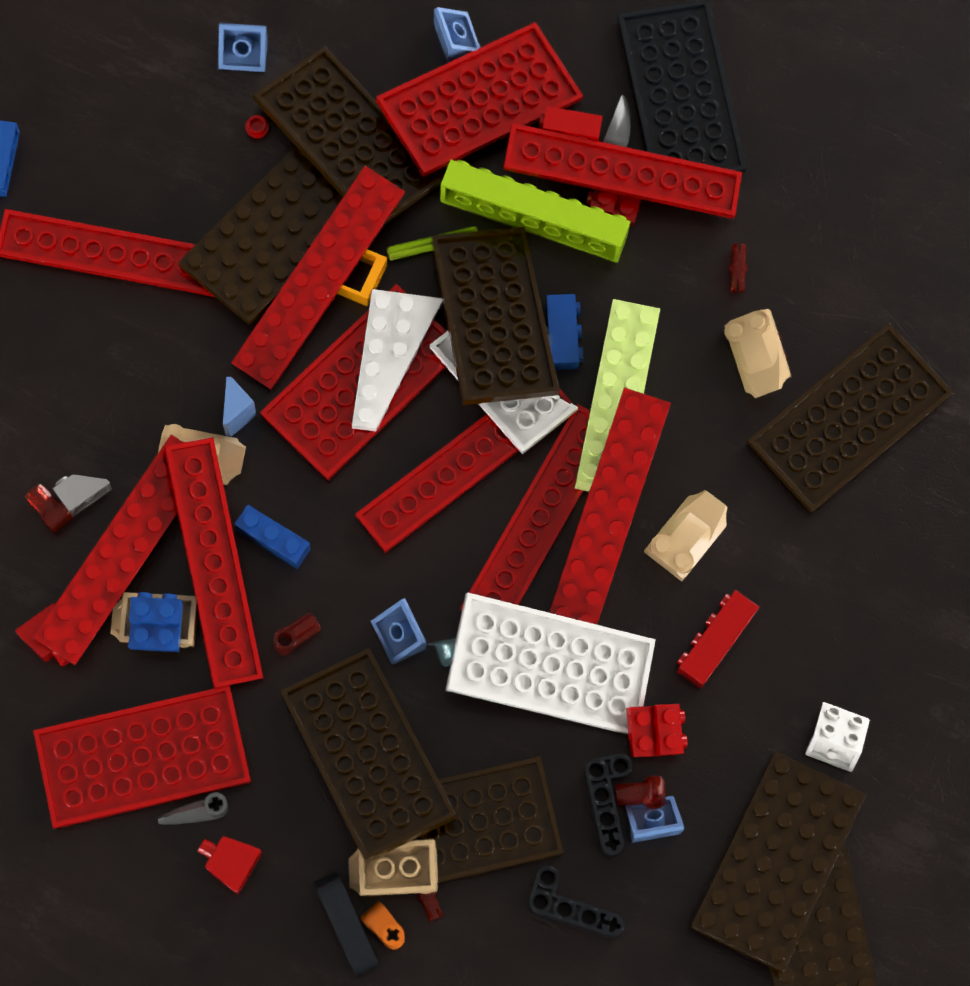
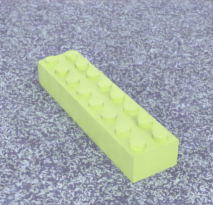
(622, 364)

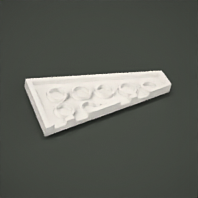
(391, 341)
(522, 419)

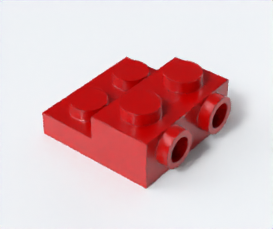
(615, 204)
(656, 730)

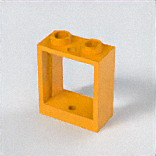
(379, 266)

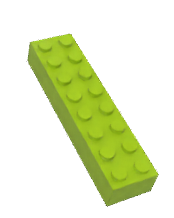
(536, 210)

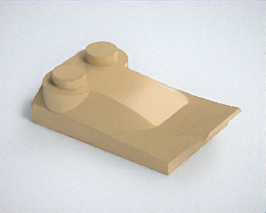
(758, 352)
(228, 449)
(688, 534)
(121, 626)
(399, 871)

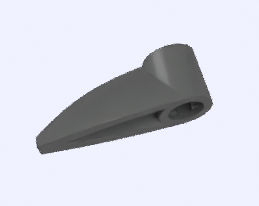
(620, 125)
(195, 811)

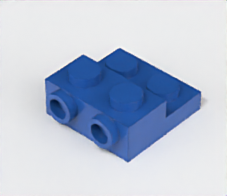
(155, 622)

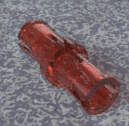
(738, 268)
(430, 903)

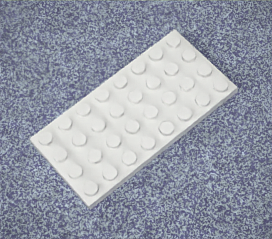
(549, 663)

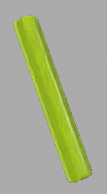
(418, 246)

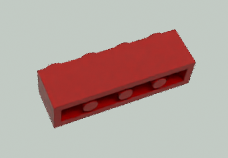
(717, 639)

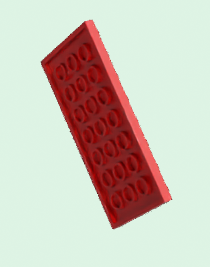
(478, 98)
(320, 403)
(141, 756)

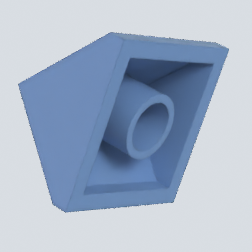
(455, 33)
(242, 47)
(238, 408)
(399, 632)
(653, 823)

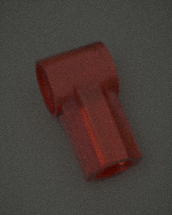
(51, 511)
(297, 632)
(650, 793)

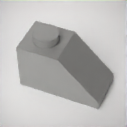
(80, 491)

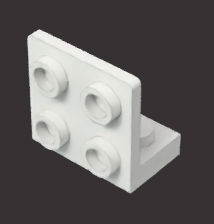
(838, 737)

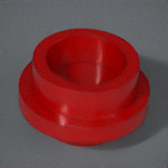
(257, 126)

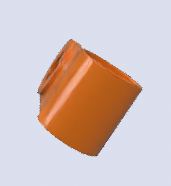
(380, 923)

